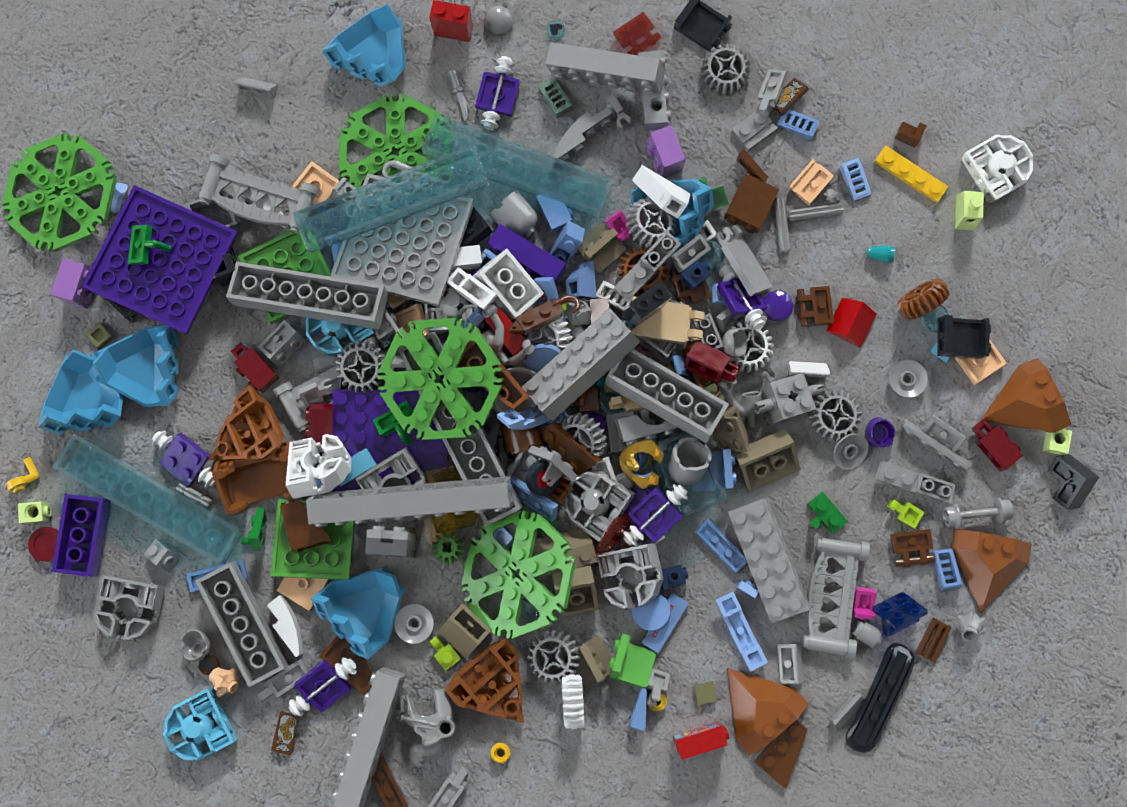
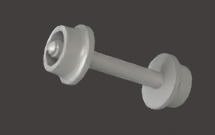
(1002, 510)

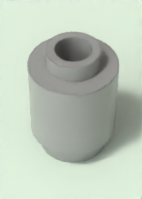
(867, 633)

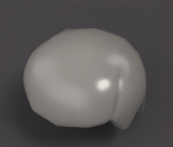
(498, 20)
(735, 342)
(195, 645)

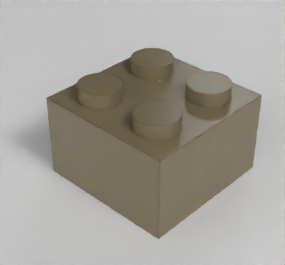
(582, 592)

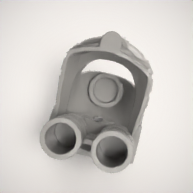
(430, 726)

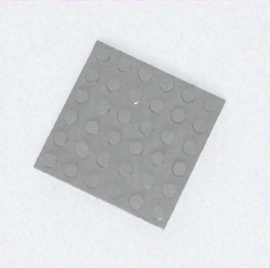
(410, 254)

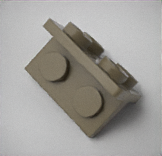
(601, 247)
(731, 432)
(593, 661)

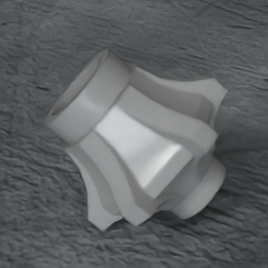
(971, 626)

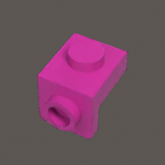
(619, 222)
(863, 603)

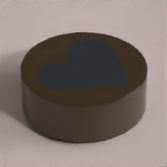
(208, 664)

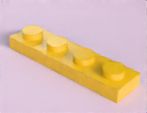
(911, 174)

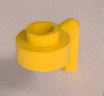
(18, 484)

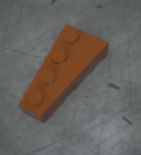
(511, 392)

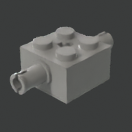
(788, 398)

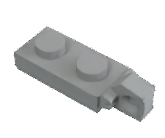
(771, 90)
(283, 680)
(450, 789)

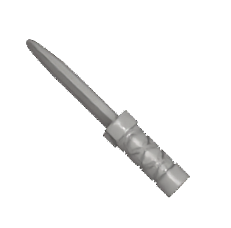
(458, 90)

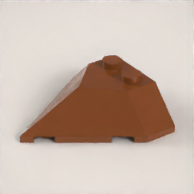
(1030, 401)
(249, 430)
(988, 562)
(490, 682)
(762, 709)

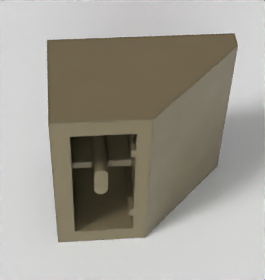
(464, 630)

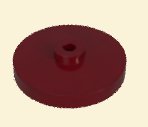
(43, 544)

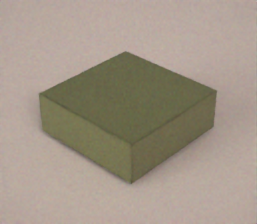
(99, 335)
(705, 693)

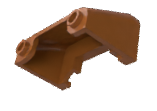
(251, 479)

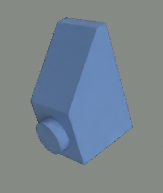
(554, 213)

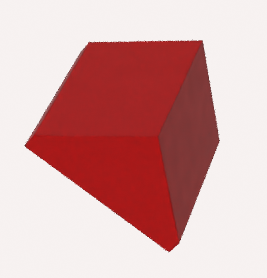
(852, 321)

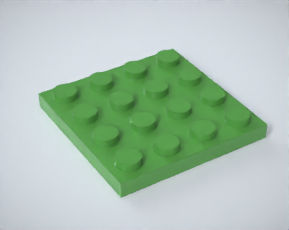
(289, 254)
(322, 562)

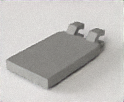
(743, 261)

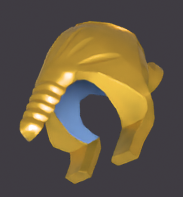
(636, 459)

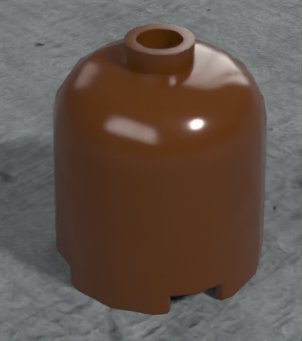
(519, 440)

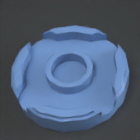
(541, 357)
(654, 615)

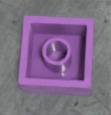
(666, 151)
(69, 282)

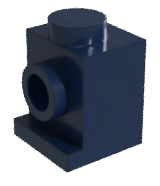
(693, 281)
(668, 582)

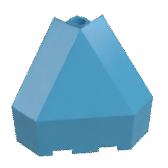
(370, 47)
(692, 217)
(141, 366)
(78, 399)
(361, 609)

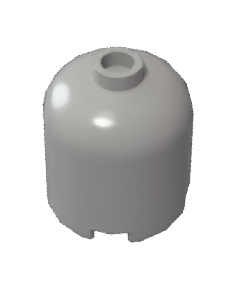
(516, 215)
(689, 461)

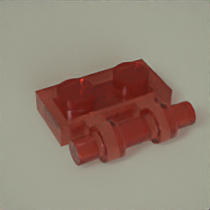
(635, 29)
(613, 533)

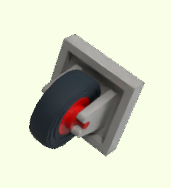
(545, 473)

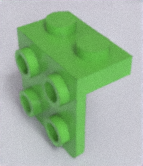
(631, 663)

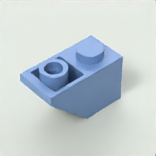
(568, 242)
(582, 281)

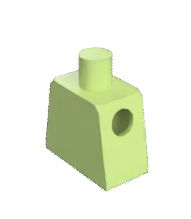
(969, 206)

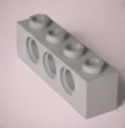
(652, 118)

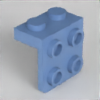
(721, 468)

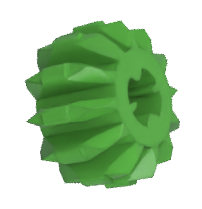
(440, 547)

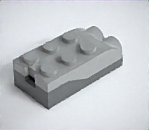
(390, 543)

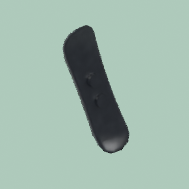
(881, 698)

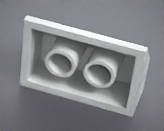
(510, 282)

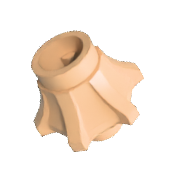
(224, 681)

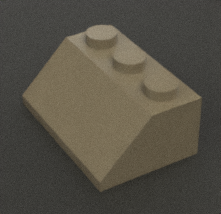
(767, 460)
(580, 542)

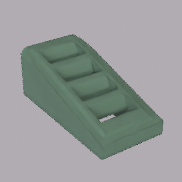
(562, 109)

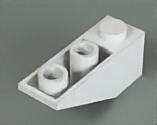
(662, 192)

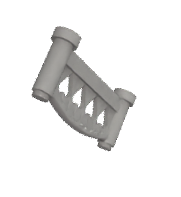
(221, 176)
(292, 401)
(837, 639)

